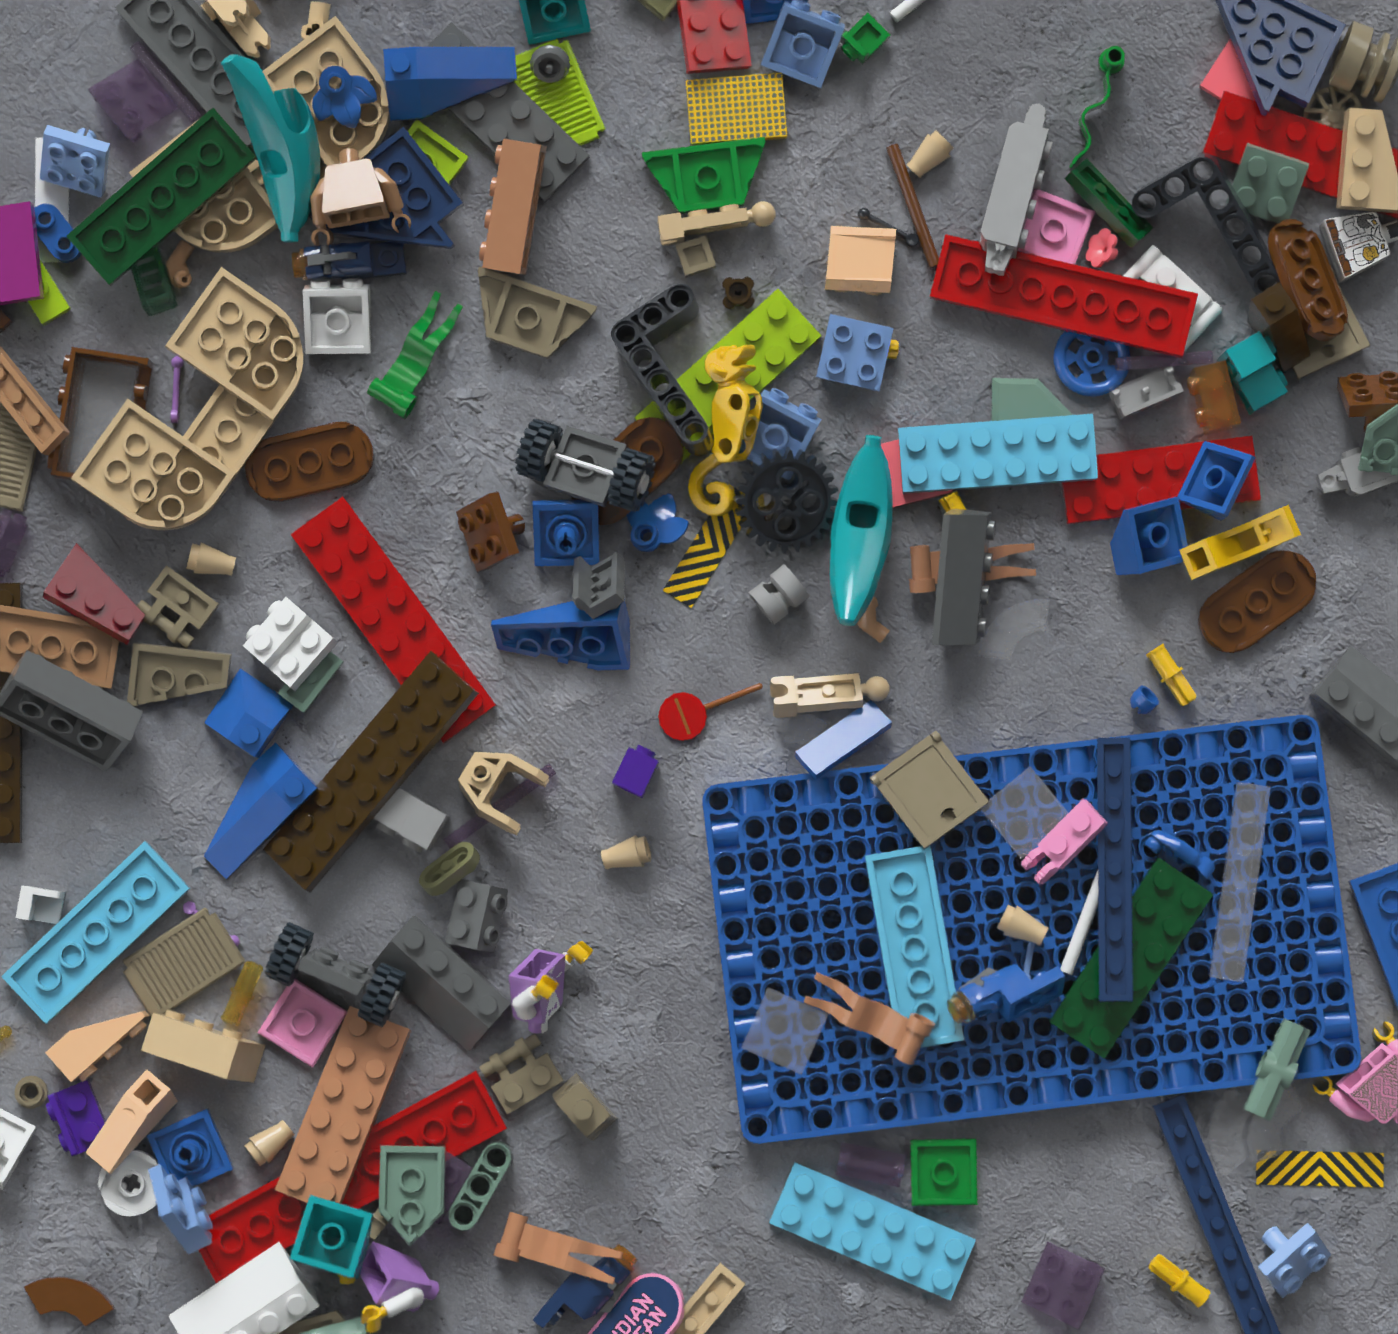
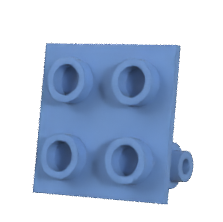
(854, 352)

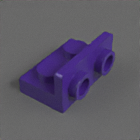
(77, 1115)

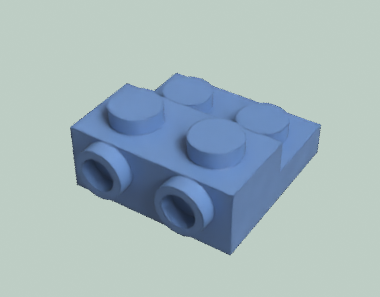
(803, 42)
(782, 427)
(182, 1209)

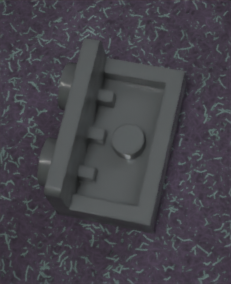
(599, 586)
(477, 916)

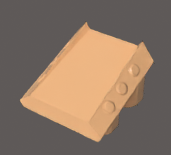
(860, 259)

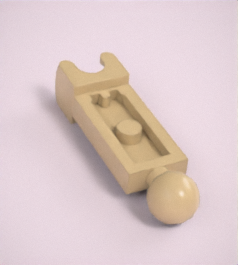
(674, 228)
(824, 693)

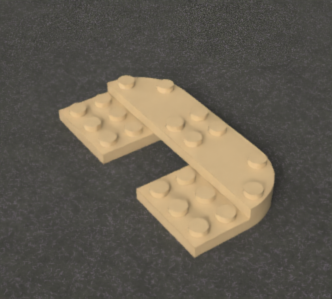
(241, 210)
(178, 479)

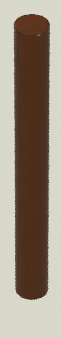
(913, 205)

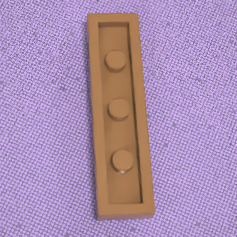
(29, 407)

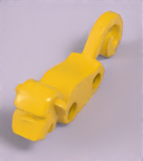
(731, 423)

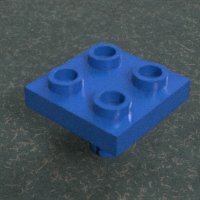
(565, 532)
(191, 1149)

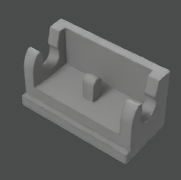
(1145, 392)

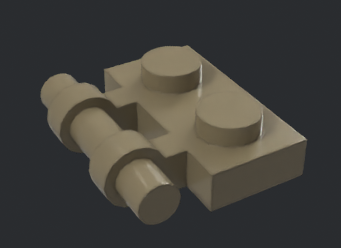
(182, 598)
(528, 1081)

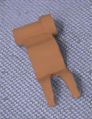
(926, 566)
(876, 1019)
(550, 1248)

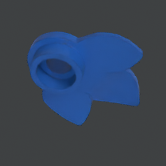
(342, 101)
(660, 520)

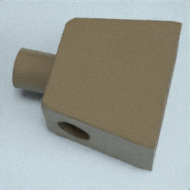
(583, 1107)

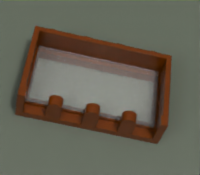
(91, 398)

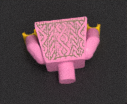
(1371, 1088)

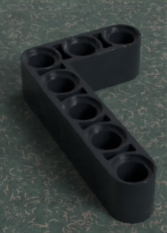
(1220, 214)
(657, 372)

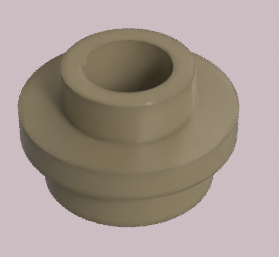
(21, 1095)

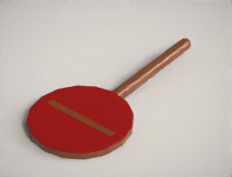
(685, 716)

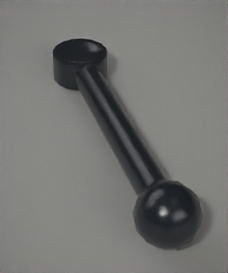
(910, 239)

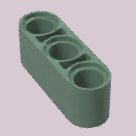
(469, 1197)

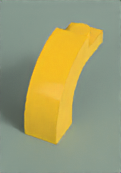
(1240, 542)

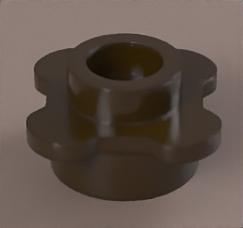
(731, 286)

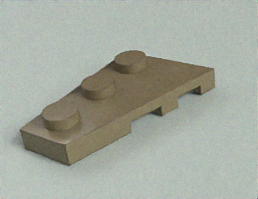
(174, 672)

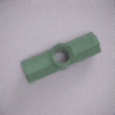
(1276, 1069)

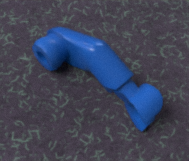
(1181, 849)

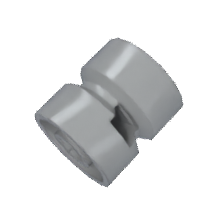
(779, 594)

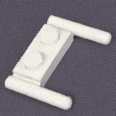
(1159, 269)

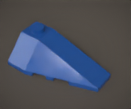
(439, 77)
(569, 635)
(260, 808)

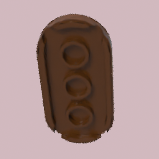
(1308, 279)
(653, 438)
(309, 461)
(1257, 601)

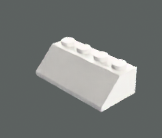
(254, 1299)

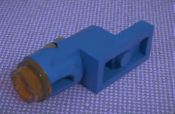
(1004, 991)

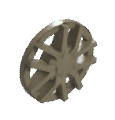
(1331, 114)

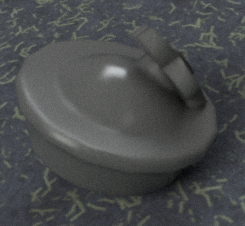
(550, 63)

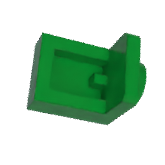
(863, 39)

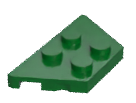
(706, 173)

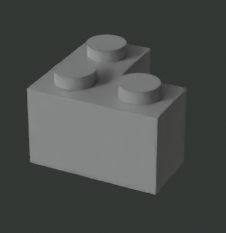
(412, 819)

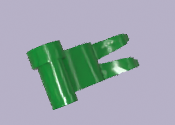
(1108, 68)
(413, 361)

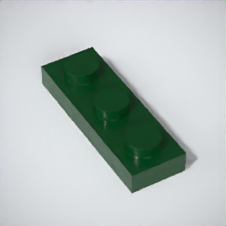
(1108, 203)

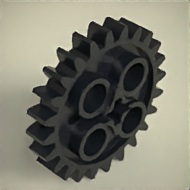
(805, 521)

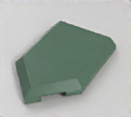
(1023, 399)
(1381, 444)
(412, 1188)

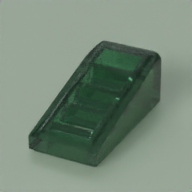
(157, 298)

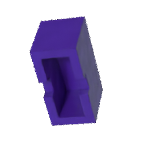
(636, 770)

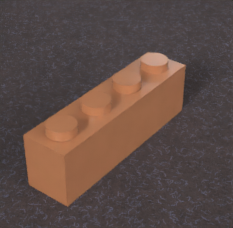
(513, 206)

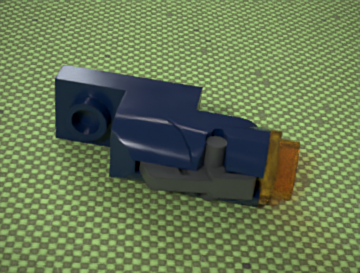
(349, 261)
(588, 1295)

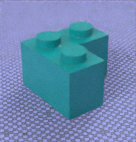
(1253, 372)

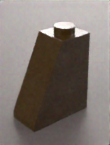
(1279, 319)

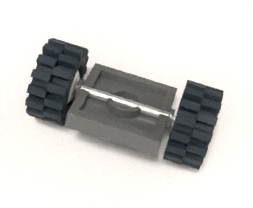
(585, 465)
(379, 988)

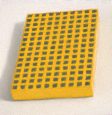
(736, 108)

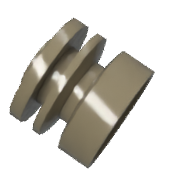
(1365, 62)

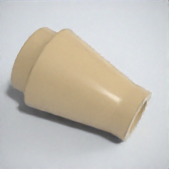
(930, 153)
(209, 560)
(629, 853)
(1021, 925)
(268, 1143)

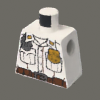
(1357, 242)

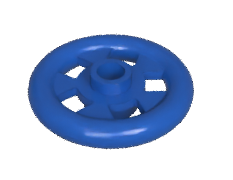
(1083, 384)

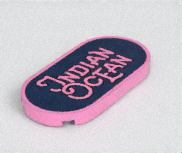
(645, 1307)

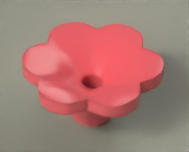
(1101, 248)

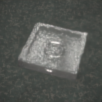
(1024, 812)
(784, 1031)

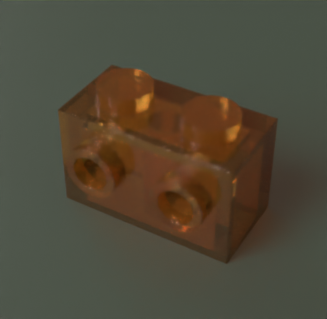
(1214, 398)

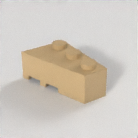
(1367, 164)
(203, 1047)

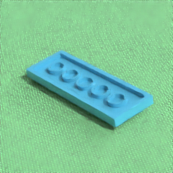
(998, 453)
(96, 932)
(913, 938)
(872, 1231)

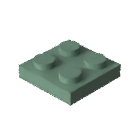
(1268, 183)

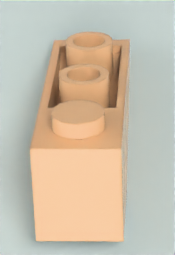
(83, 1047)
(131, 1121)

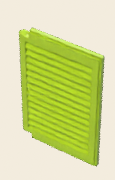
(564, 101)

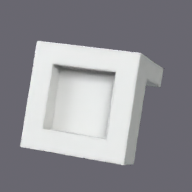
(40, 904)

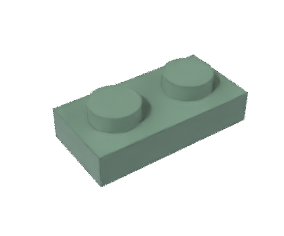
(314, 683)

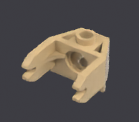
(240, 22)
(481, 790)

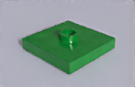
(943, 1172)

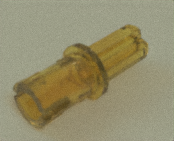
(242, 993)

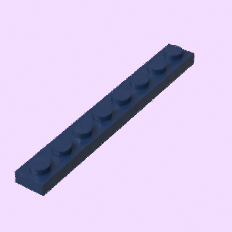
(1115, 870)
(1214, 1216)

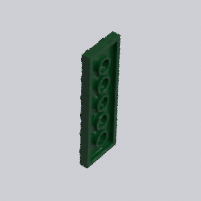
(161, 196)
(1162, 915)

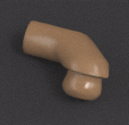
(177, 266)
(870, 625)

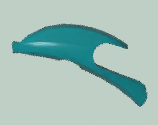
(282, 140)
(861, 532)

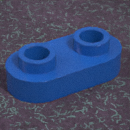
(55, 232)

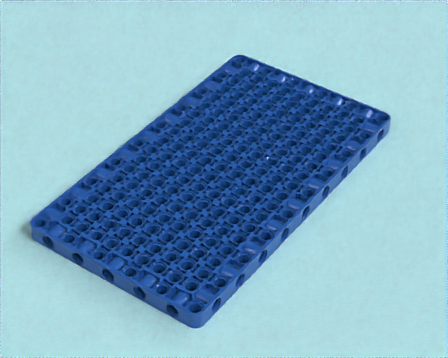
(1052, 1086)

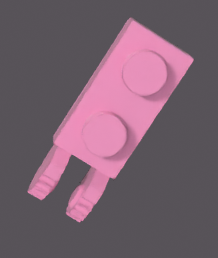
(1066, 840)

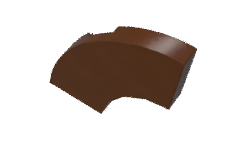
(70, 1296)

